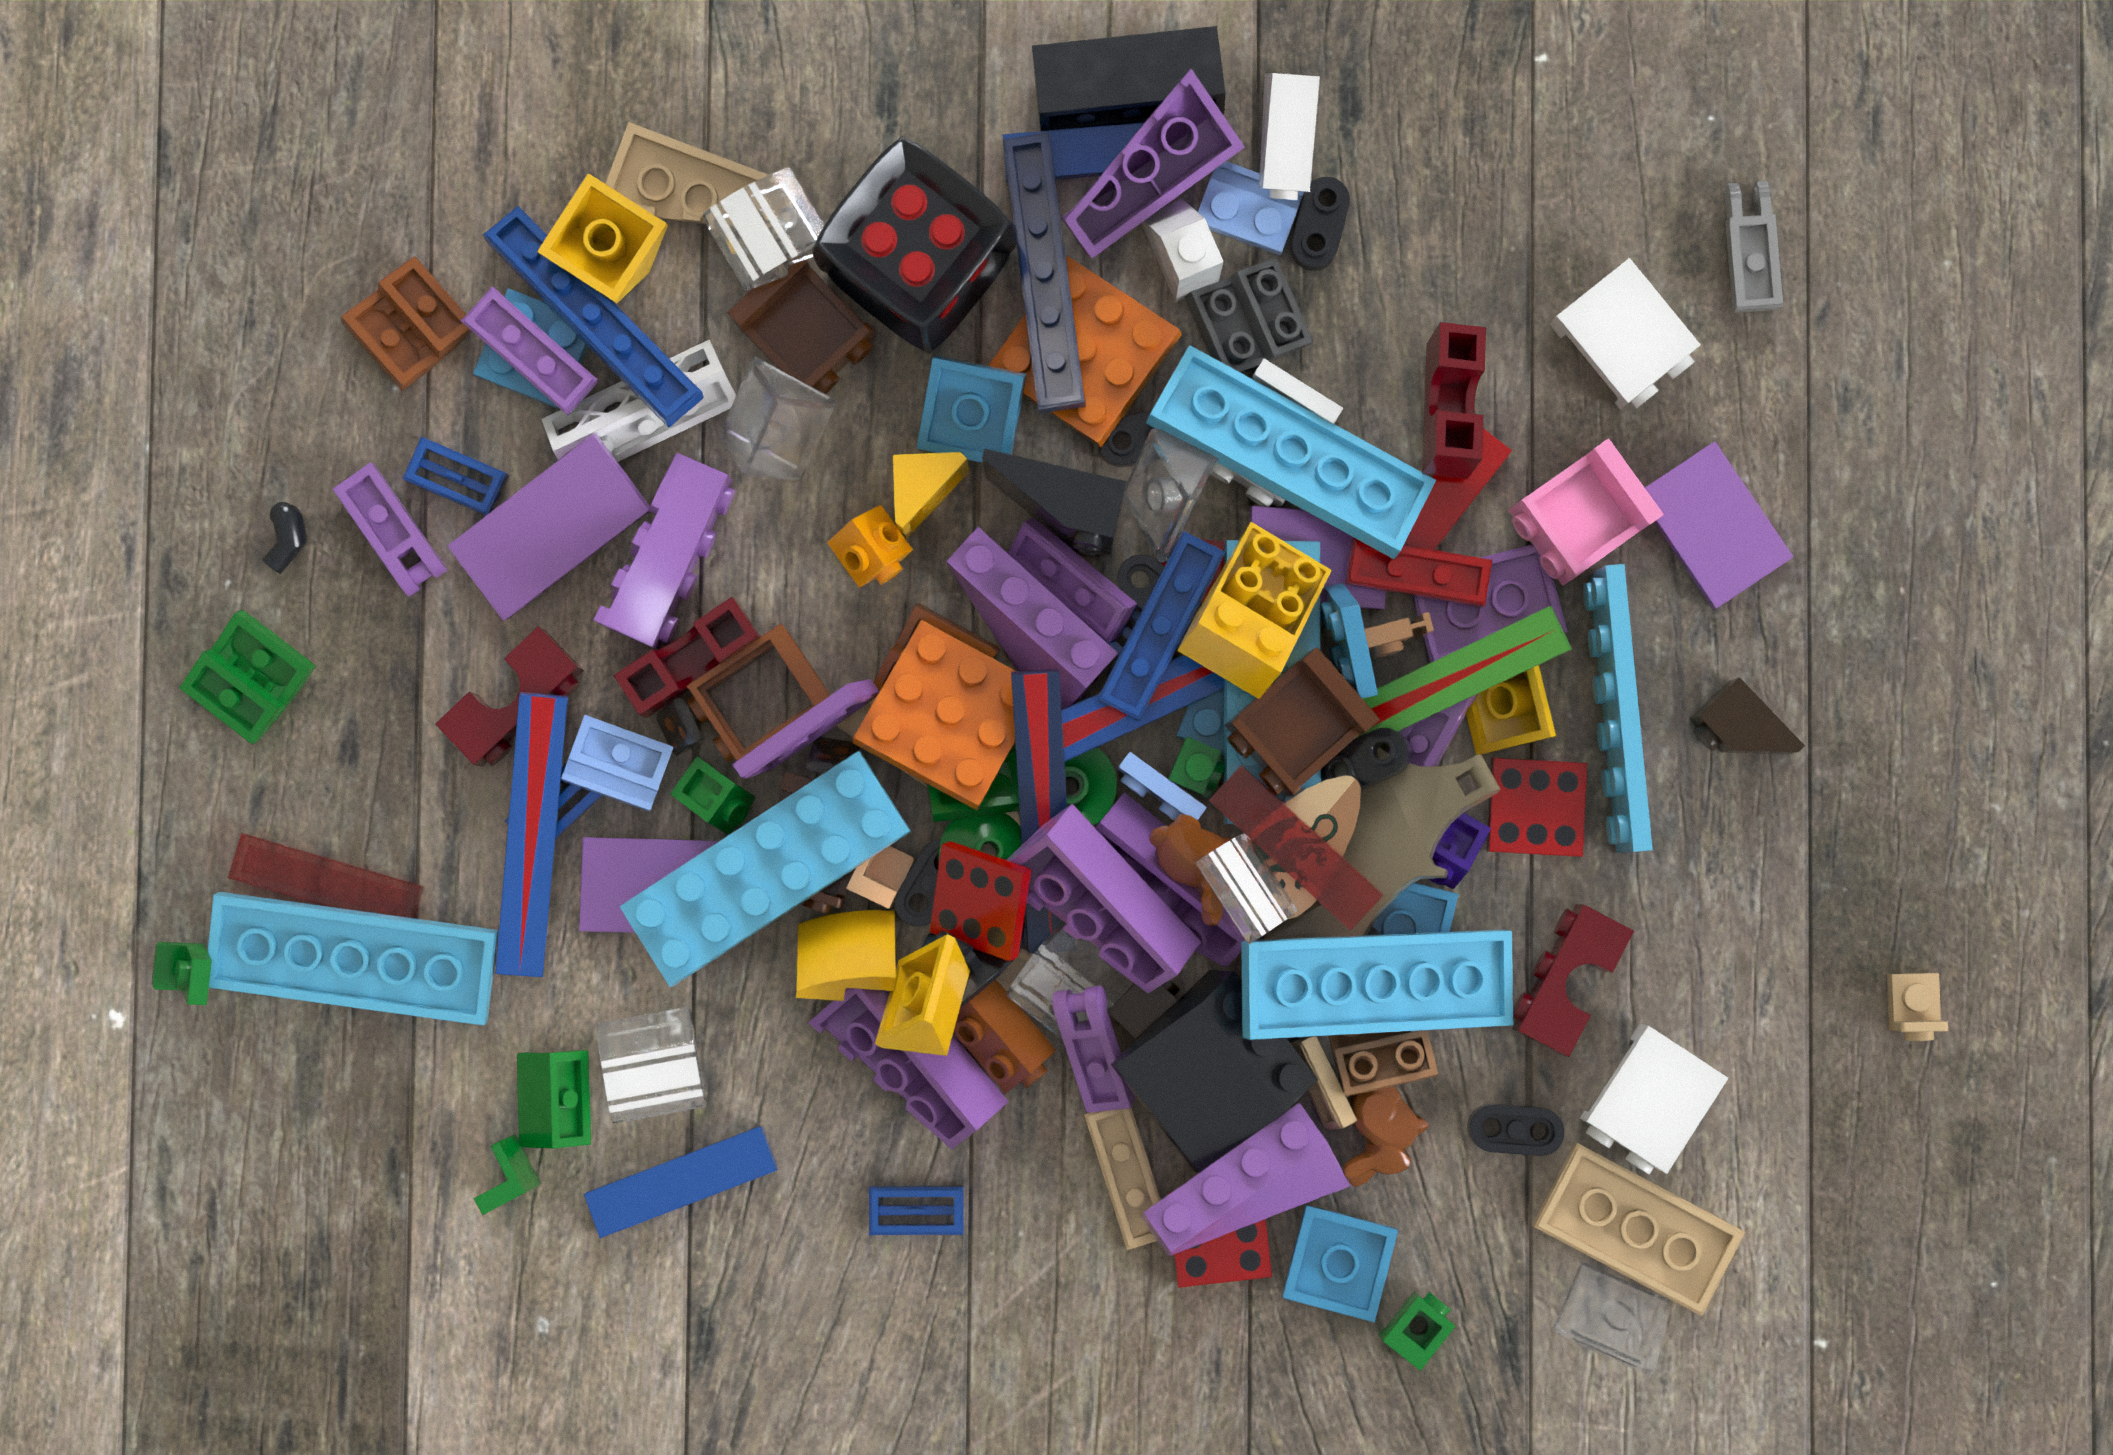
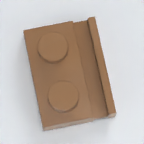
(1388, 637)

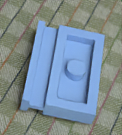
(1245, 211)
(617, 763)
(1143, 779)

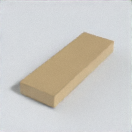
(1124, 1171)

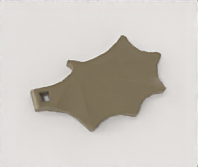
(1397, 838)

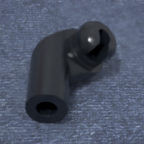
(289, 533)

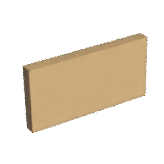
(1638, 1228)

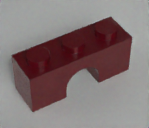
(1451, 379)
(666, 672)
(485, 732)
(1547, 1012)

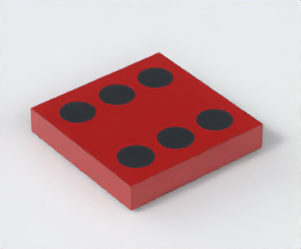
(1537, 807)
(980, 900)
(1228, 1258)

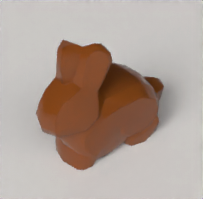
(1178, 850)
(1388, 1129)

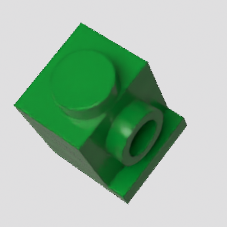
(1197, 768)
(1421, 1346)

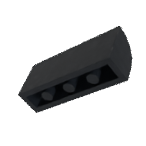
(1121, 76)

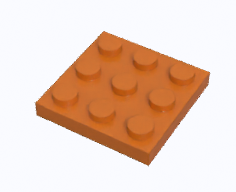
(1117, 348)
(943, 716)

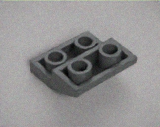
(1249, 317)

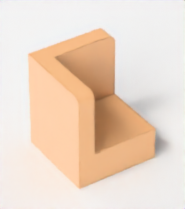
(881, 876)

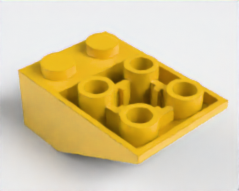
(1255, 611)

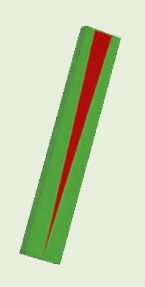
(1468, 671)

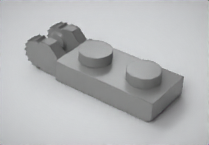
(1753, 251)

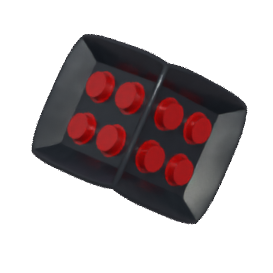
(915, 244)

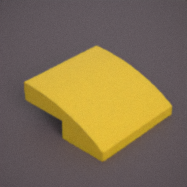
(845, 953)

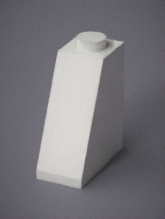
(1288, 134)
(1183, 248)

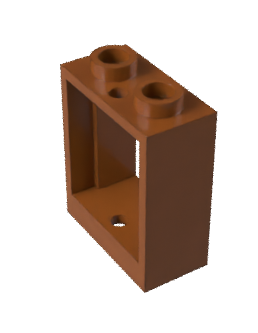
(706, 708)

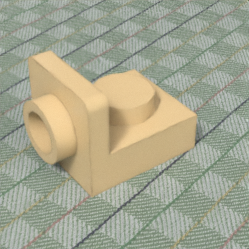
(1915, 1005)

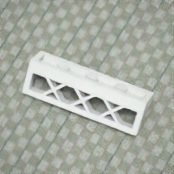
(633, 424)

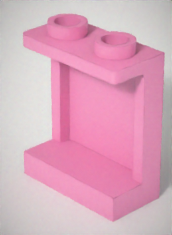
(1584, 513)

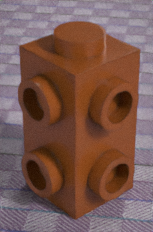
(1003, 1038)

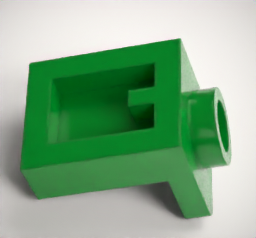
(713, 796)
(184, 969)

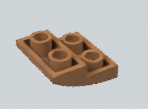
(1382, 1059)

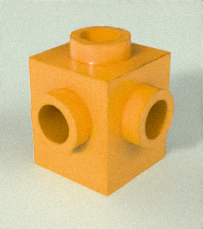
(870, 547)

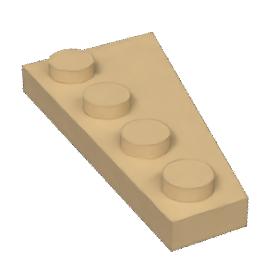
(674, 177)

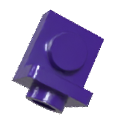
(1459, 849)

